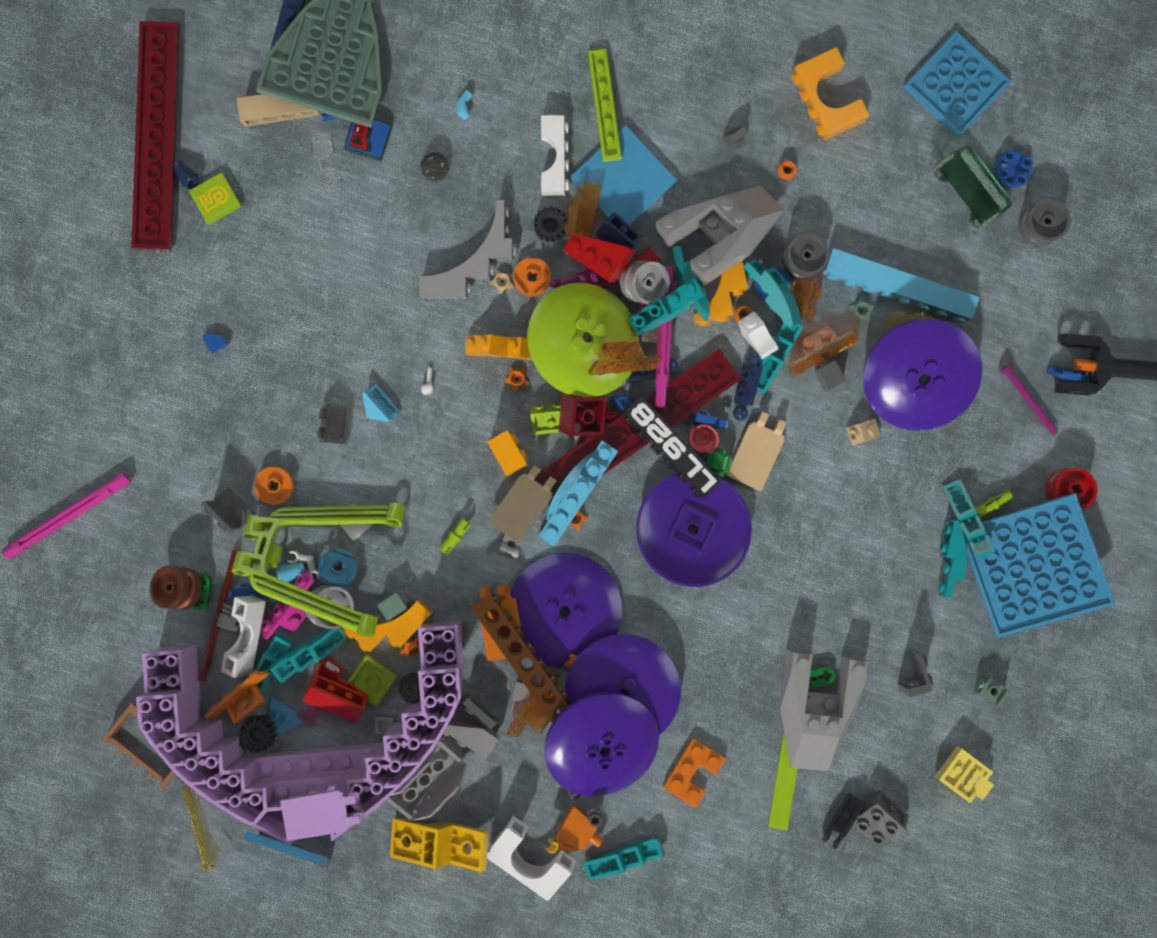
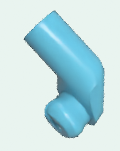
(461, 105)

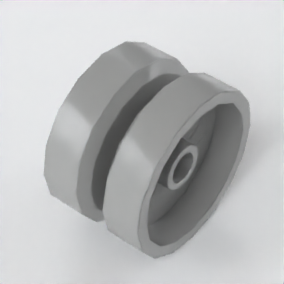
(644, 281)
(334, 594)

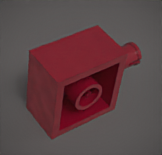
(584, 415)

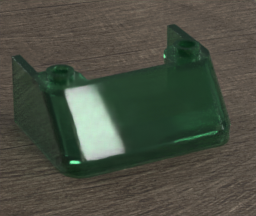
(974, 186)

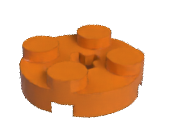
(533, 266)
(263, 484)

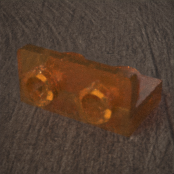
(806, 295)

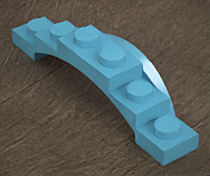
(575, 491)

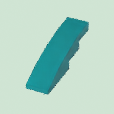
(684, 274)
(772, 363)
(968, 519)
(278, 648)
(306, 653)
(623, 858)

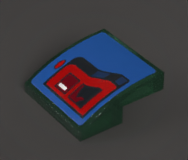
(368, 141)

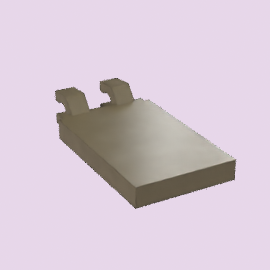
(522, 505)

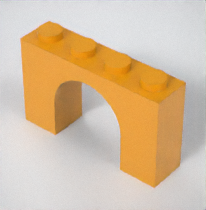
(828, 120)

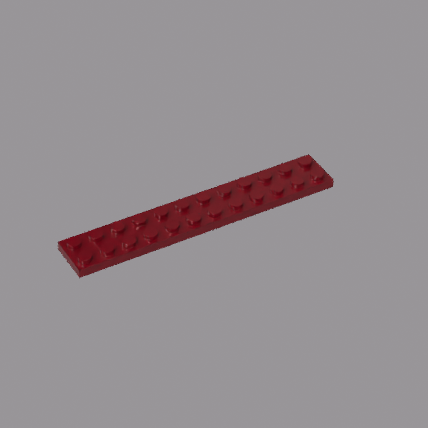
(155, 135)
(683, 397)

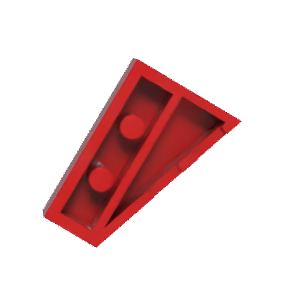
(600, 256)
(334, 694)

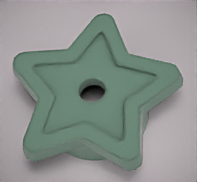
(861, 305)

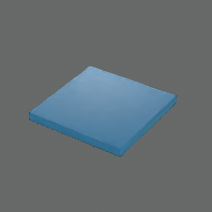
(957, 84)
(627, 184)
(285, 848)

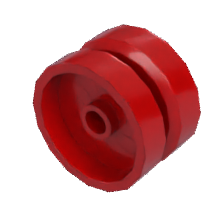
(1072, 481)

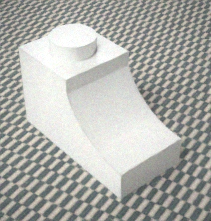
(757, 335)

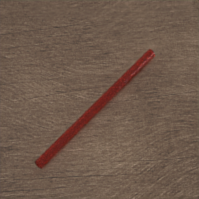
(215, 629)

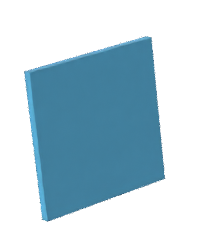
(1040, 567)

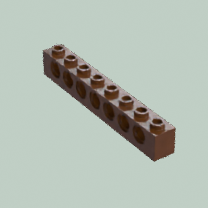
(515, 658)

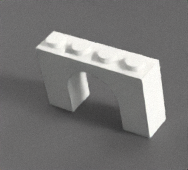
(541, 879)

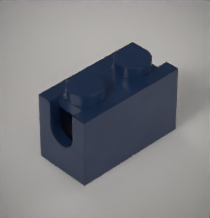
(618, 232)

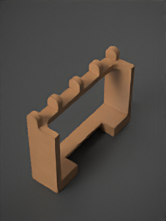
(110, 737)

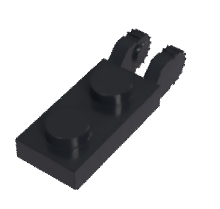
(844, 819)

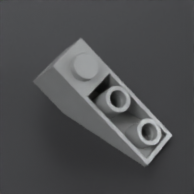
(474, 736)

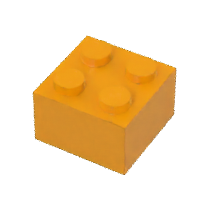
(507, 452)

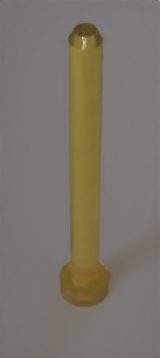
(197, 830)

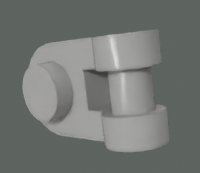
(510, 550)

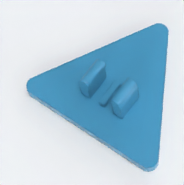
(283, 716)

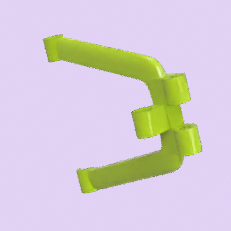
(268, 555)

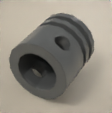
(225, 619)

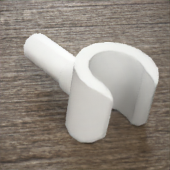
(428, 388)

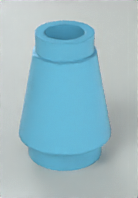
(290, 571)

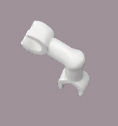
(309, 559)

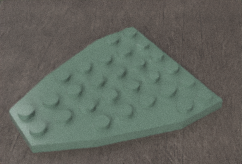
(328, 61)

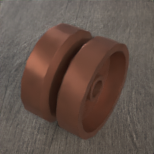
(175, 587)

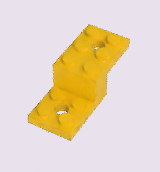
(439, 844)

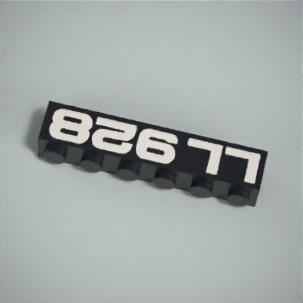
(671, 448)

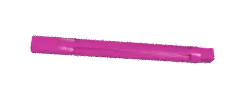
(664, 350)
(66, 515)

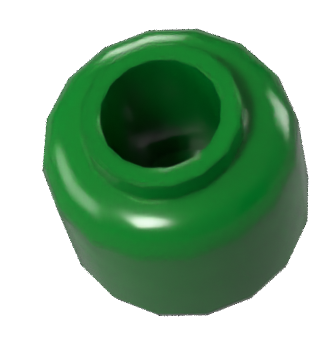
(719, 462)

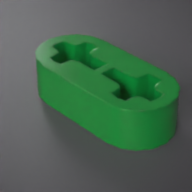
(206, 592)
(817, 682)

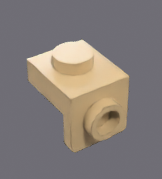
(863, 432)

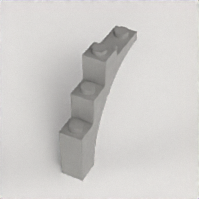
(454, 282)

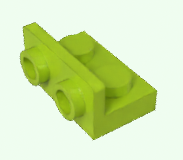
(545, 418)

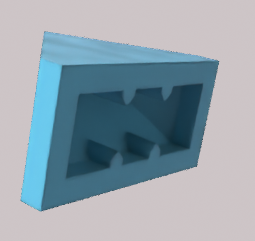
(378, 405)

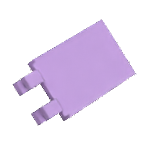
(319, 814)

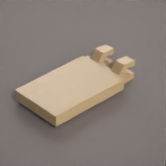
(757, 453)

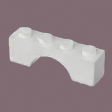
(553, 180)
(240, 658)

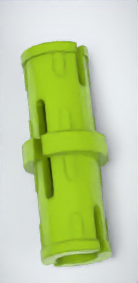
(994, 503)
(455, 536)

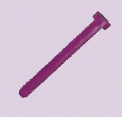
(1007, 370)

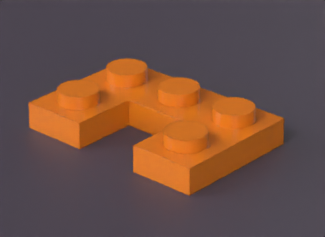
(679, 778)

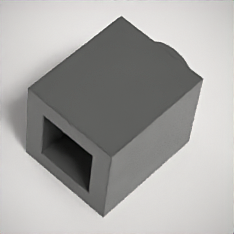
(829, 375)

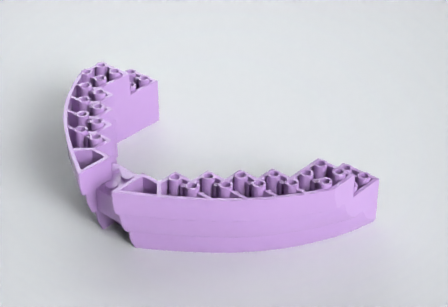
(256, 783)

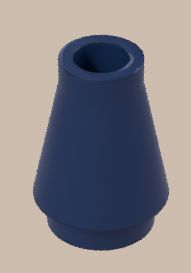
(186, 176)

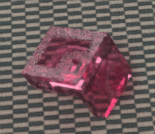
(310, 714)

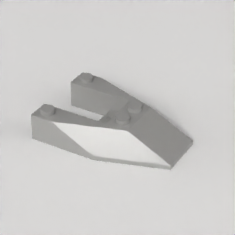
(731, 222)
(817, 720)

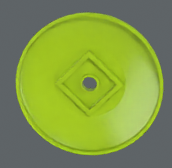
(558, 342)

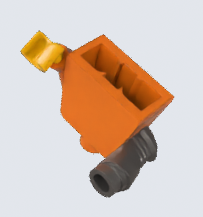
(577, 830)

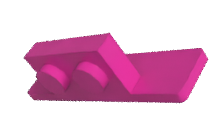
(284, 614)

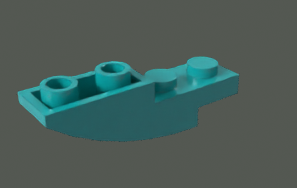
(780, 295)
(667, 308)
(955, 551)

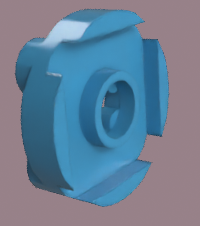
(335, 558)

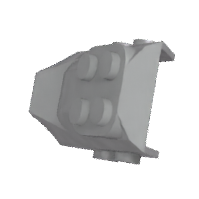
(432, 782)

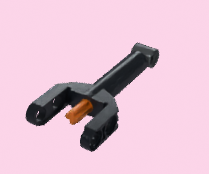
(1101, 366)

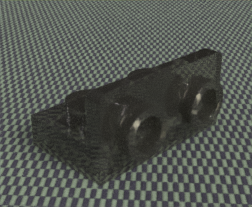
(333, 424)

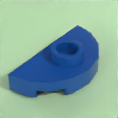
(1067, 374)
(244, 589)

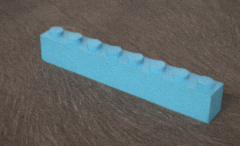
(901, 285)

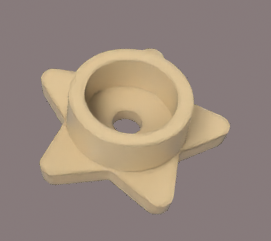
(502, 286)

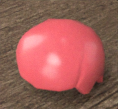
(703, 438)

